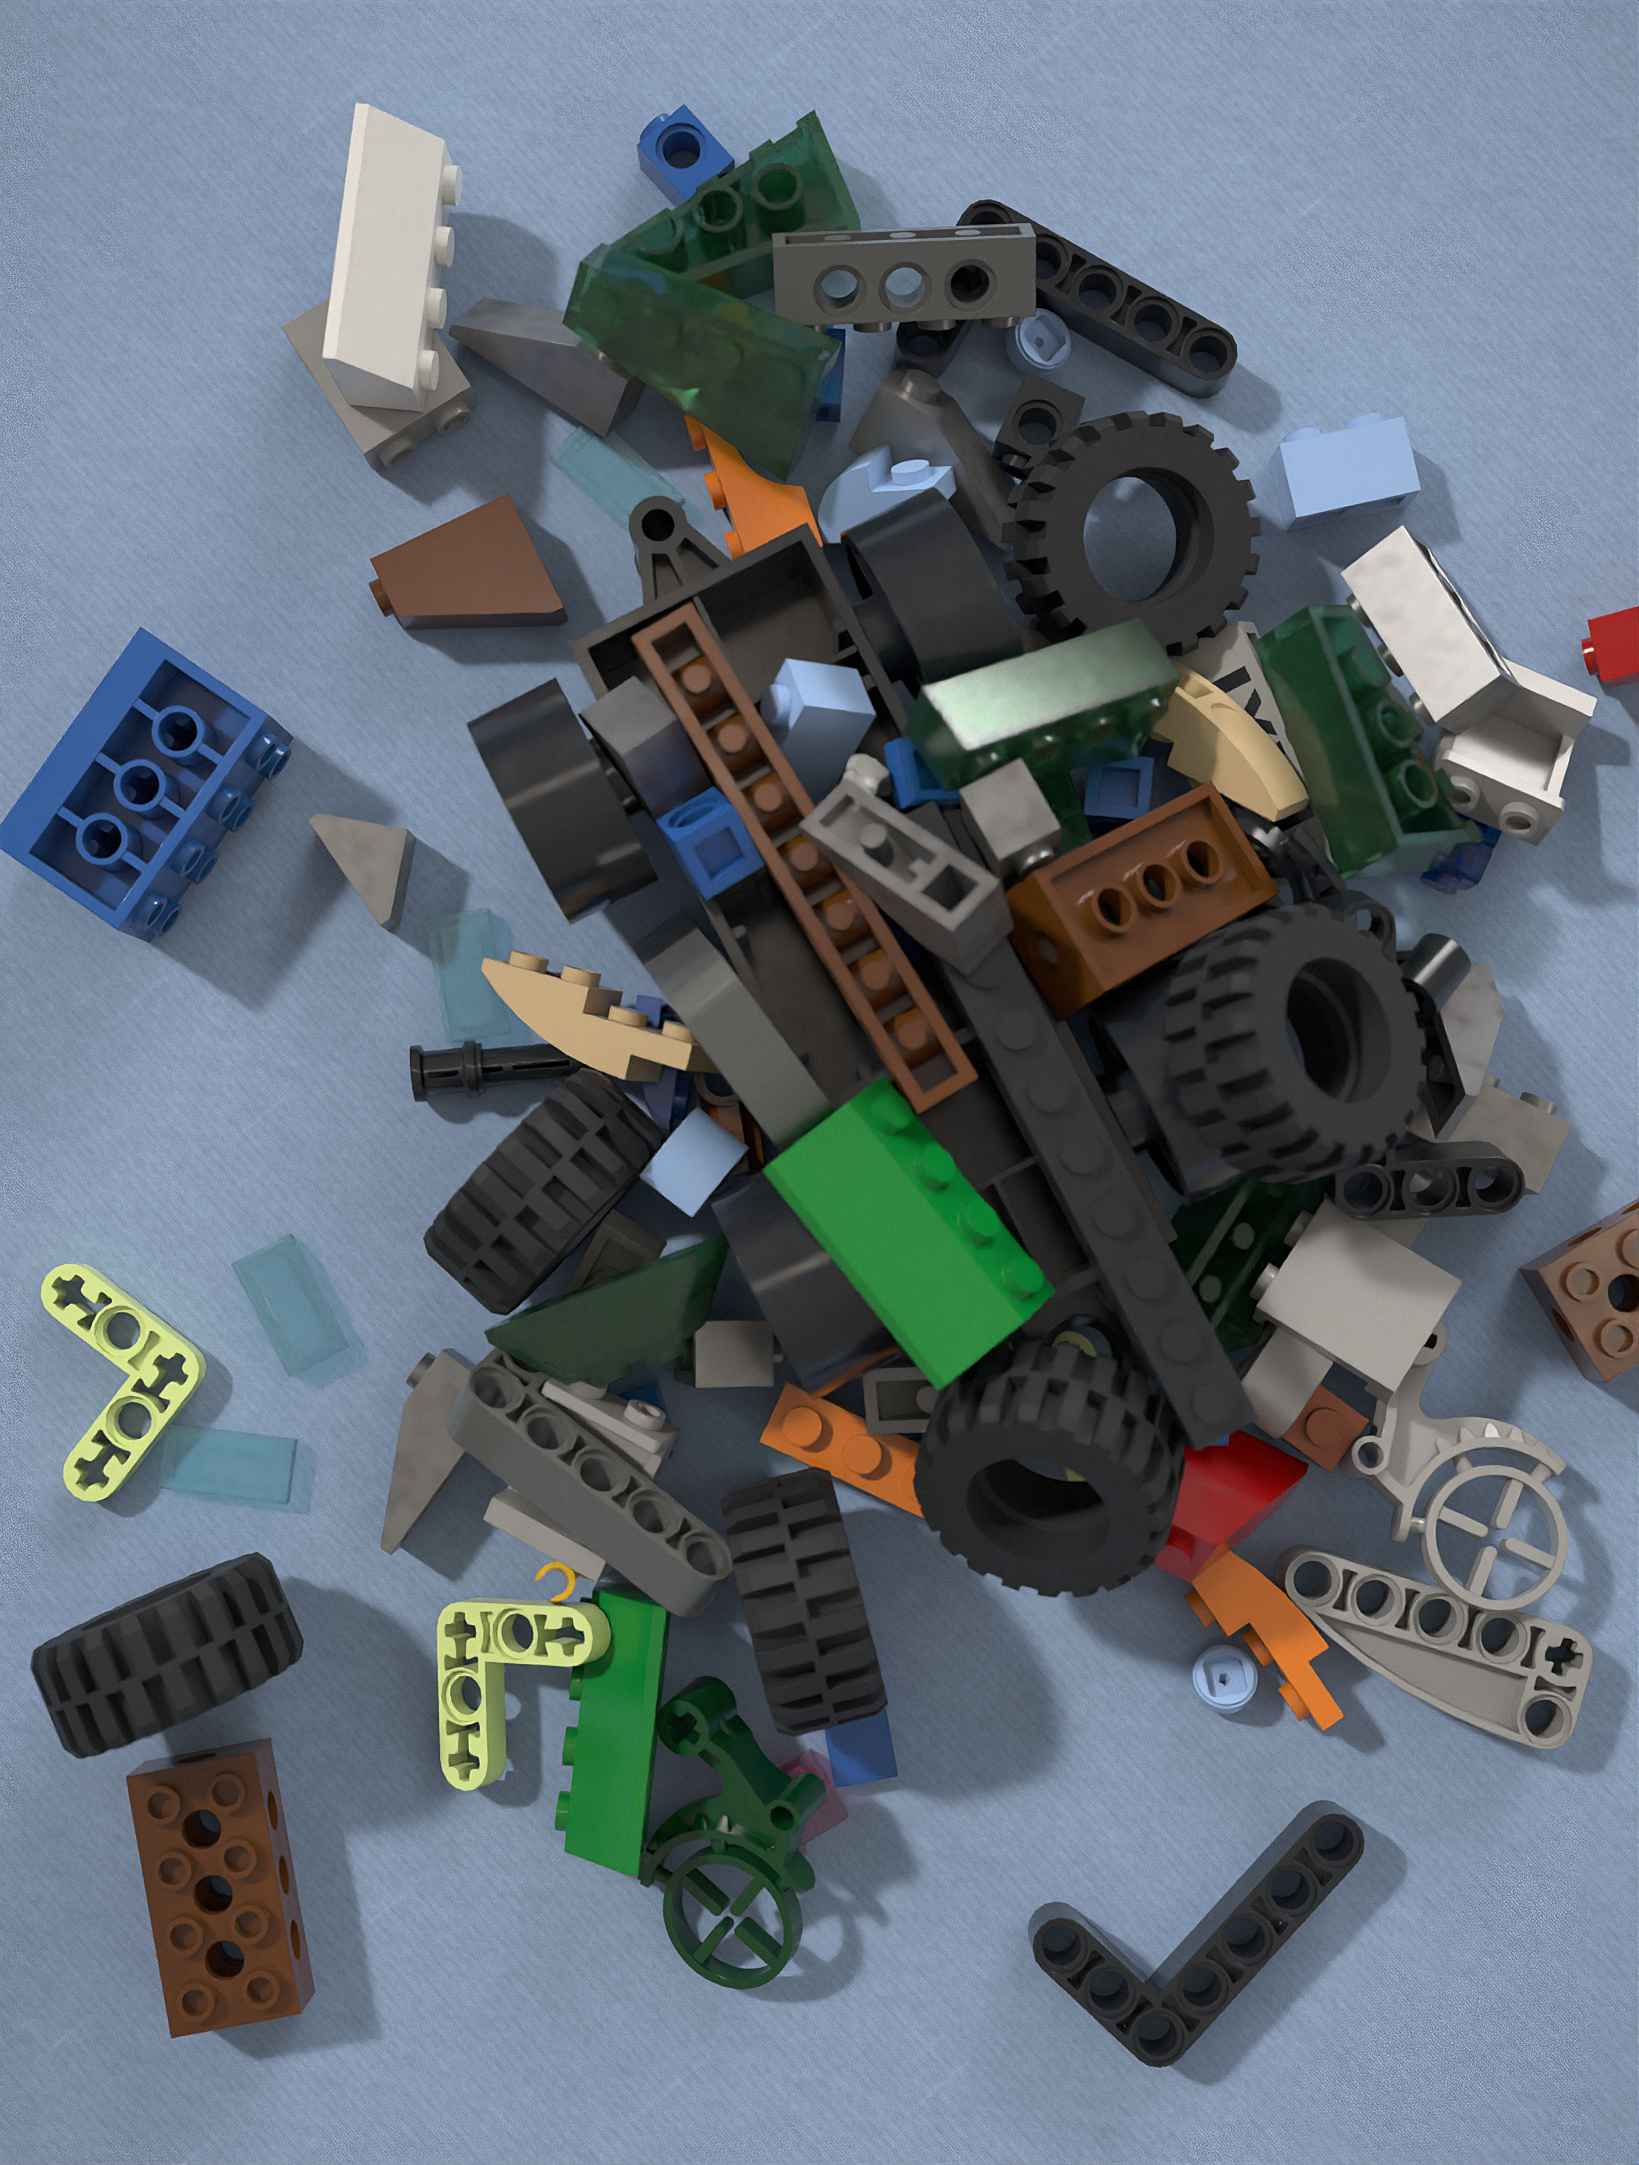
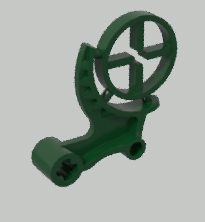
(755, 1810)

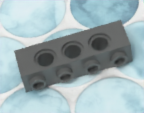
(936, 253)

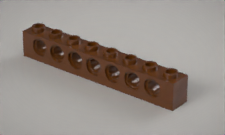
(823, 898)

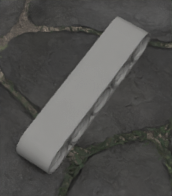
(1283, 1370)

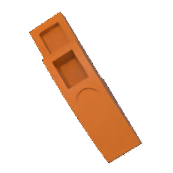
(1239, 1595)

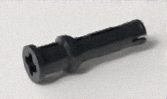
(471, 1070)

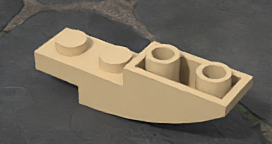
(1227, 746)
(588, 1020)

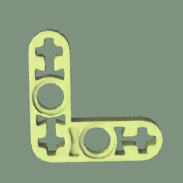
(139, 1362)
(493, 1648)

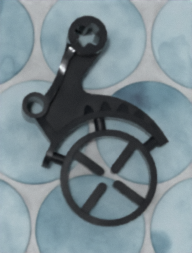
(1429, 969)

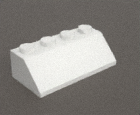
(390, 263)

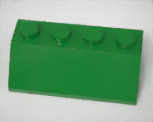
(910, 1232)
(615, 1732)

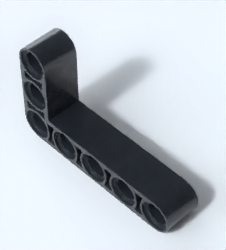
(1108, 328)
(1453, 1162)
(1205, 1945)

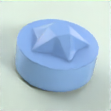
(1038, 343)
(1224, 1679)

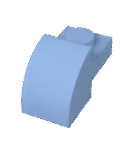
(875, 485)
(694, 1162)

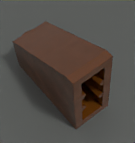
(468, 575)

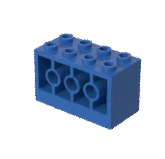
(112, 763)

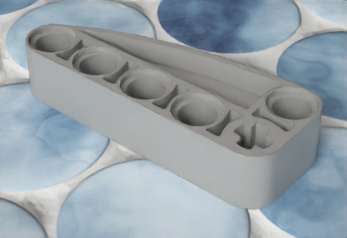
(1448, 1662)

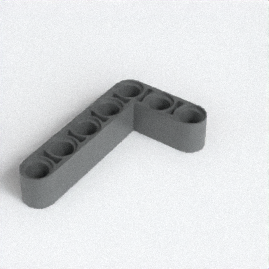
(733, 1030)
(587, 1486)

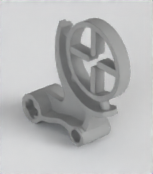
(1410, 1446)

